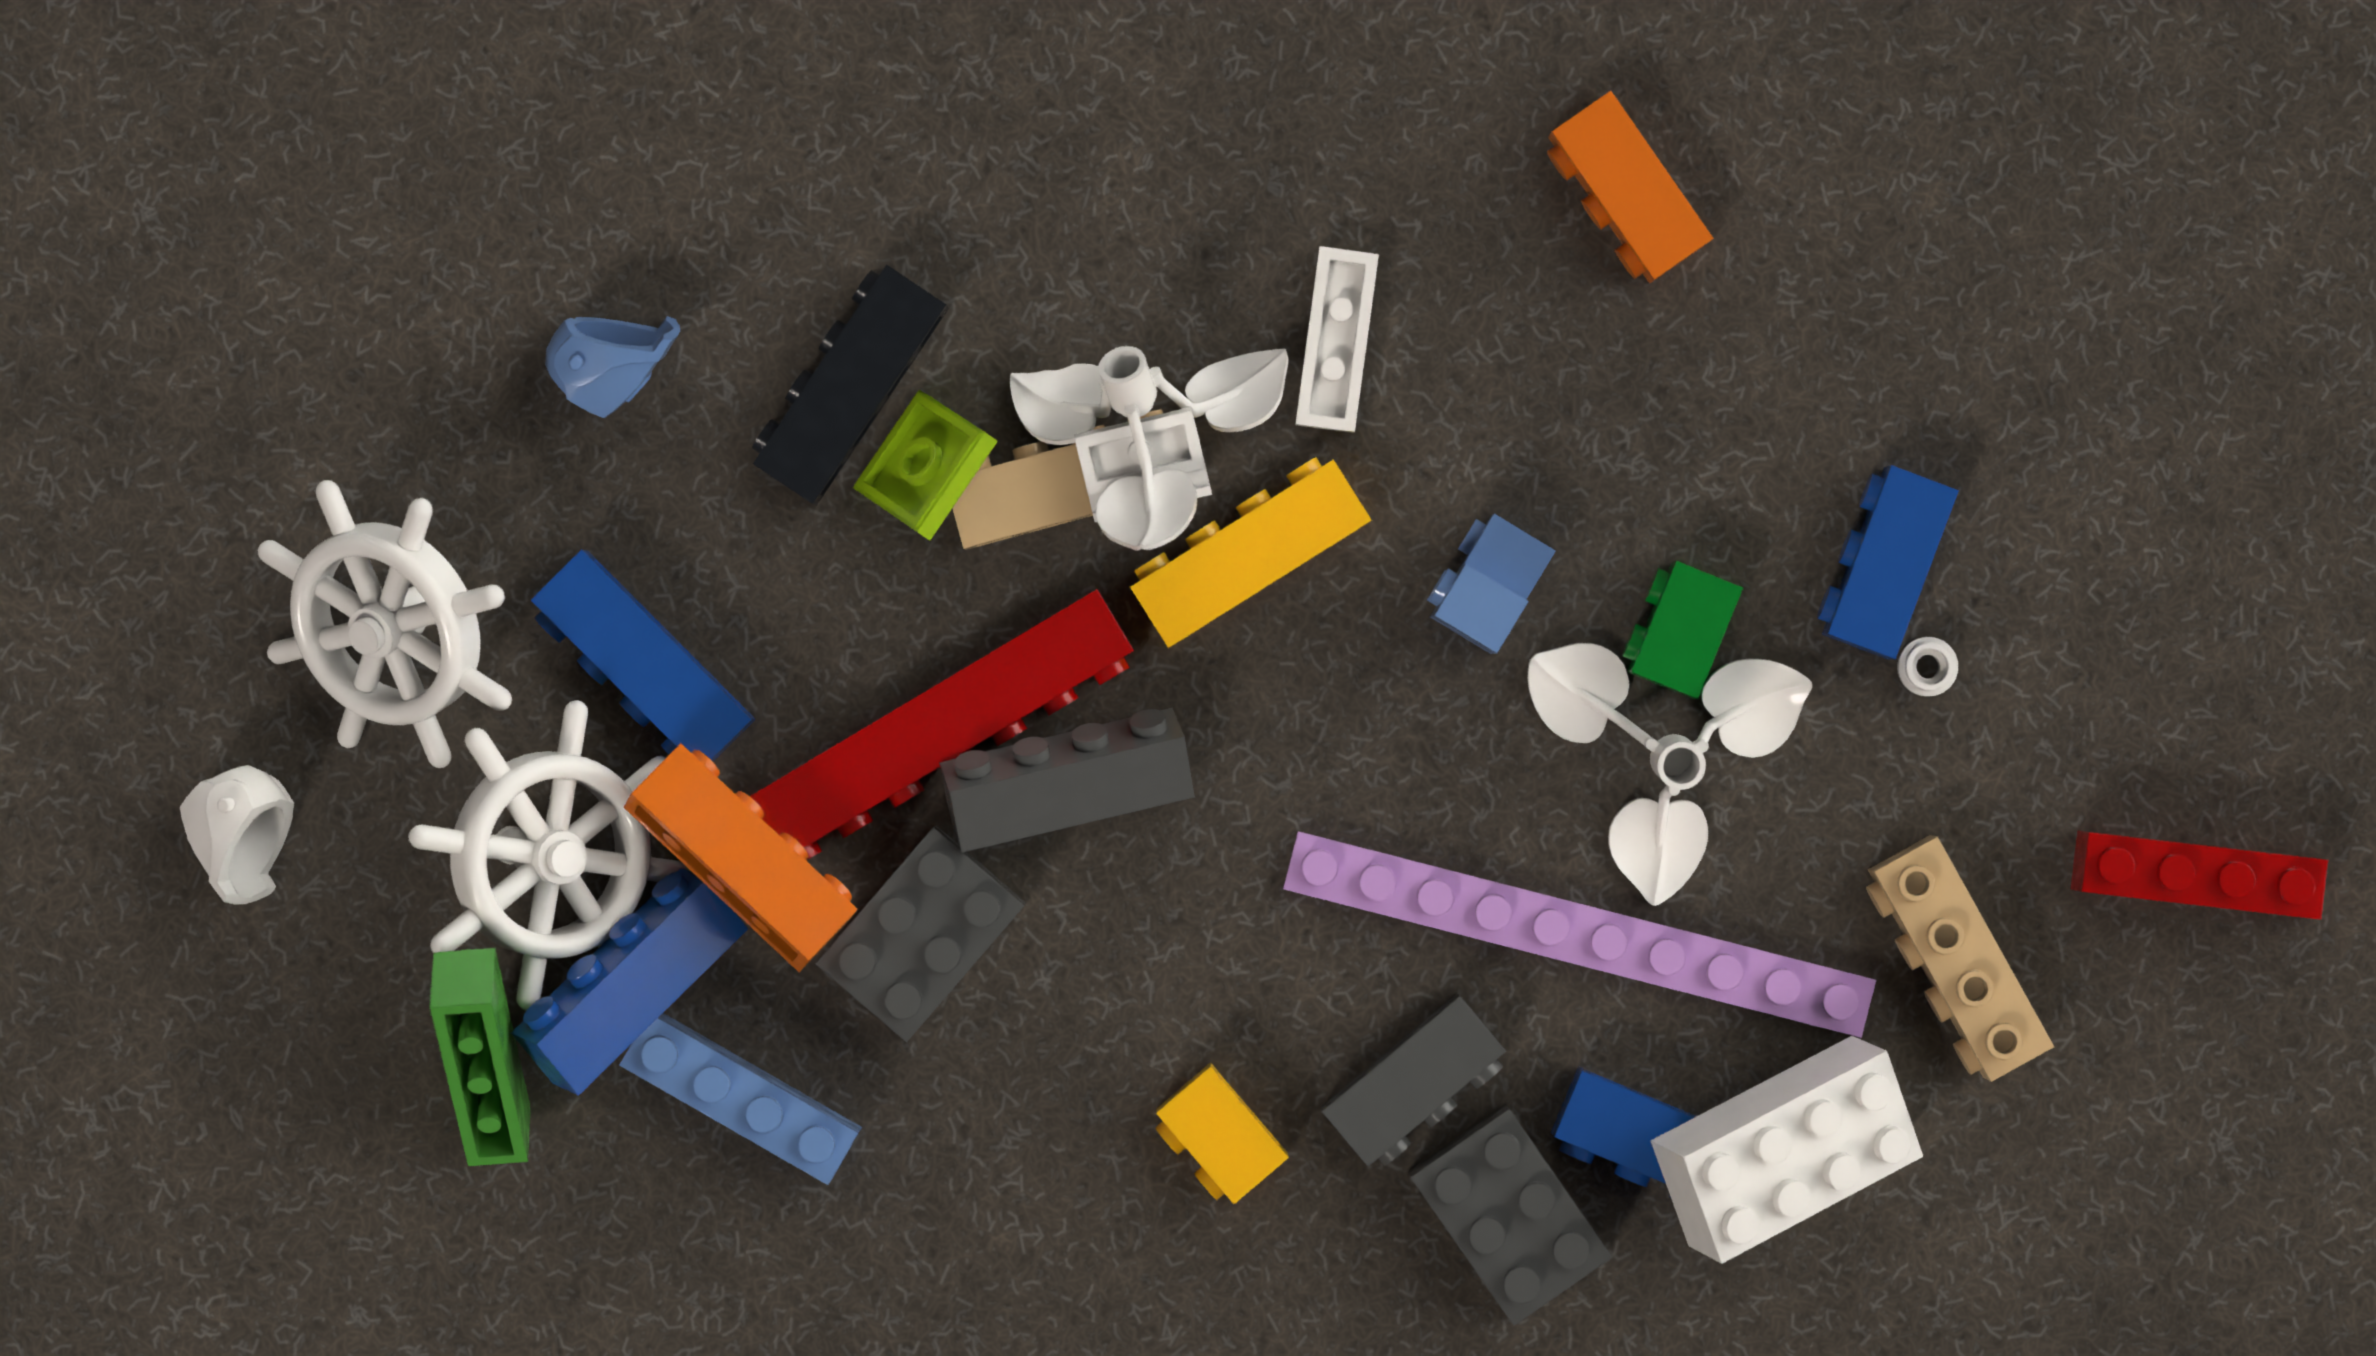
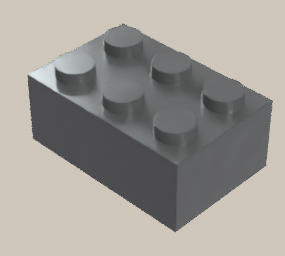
(921, 933)
(1509, 1214)

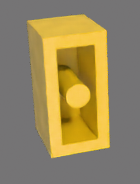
(1220, 1135)

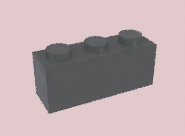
(1415, 1082)

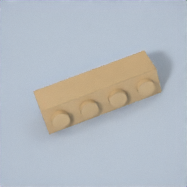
(1024, 494)

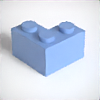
(1491, 583)

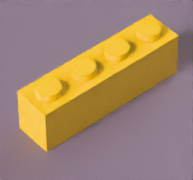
(1250, 552)

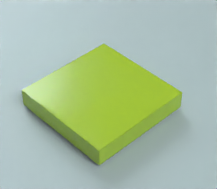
(925, 464)

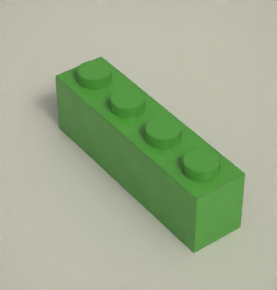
(480, 1056)

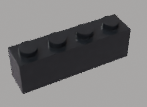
(849, 385)

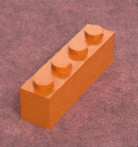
(741, 856)

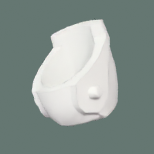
(238, 830)

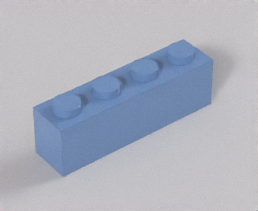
(742, 1097)

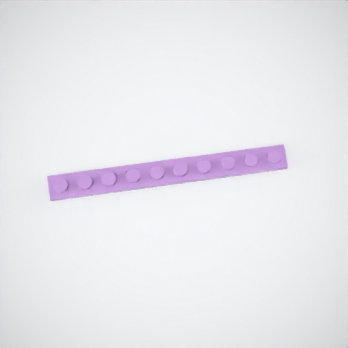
(1579, 934)

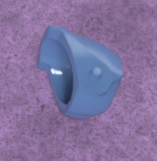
(606, 360)

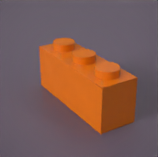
(1627, 189)

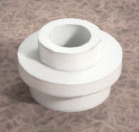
(1946, 662)

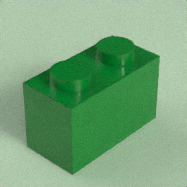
(1682, 629)

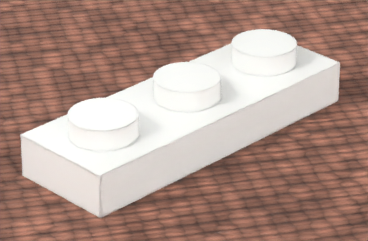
(1337, 339)

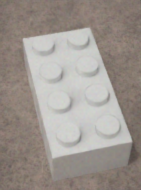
(1787, 1148)

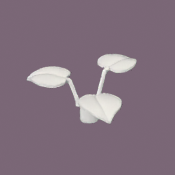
(1160, 506)
(1664, 841)

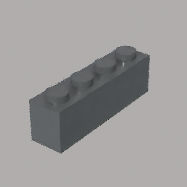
(1067, 779)

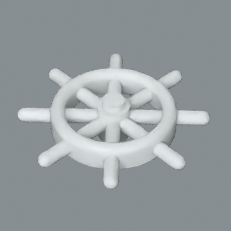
(385, 623)
(544, 852)

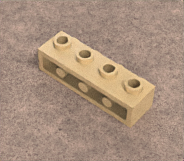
(1959, 958)

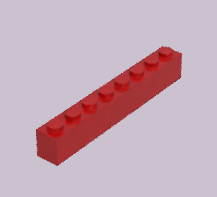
(945, 722)

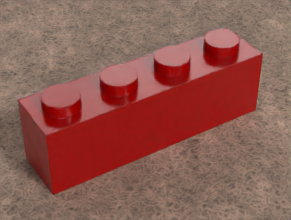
(2199, 875)

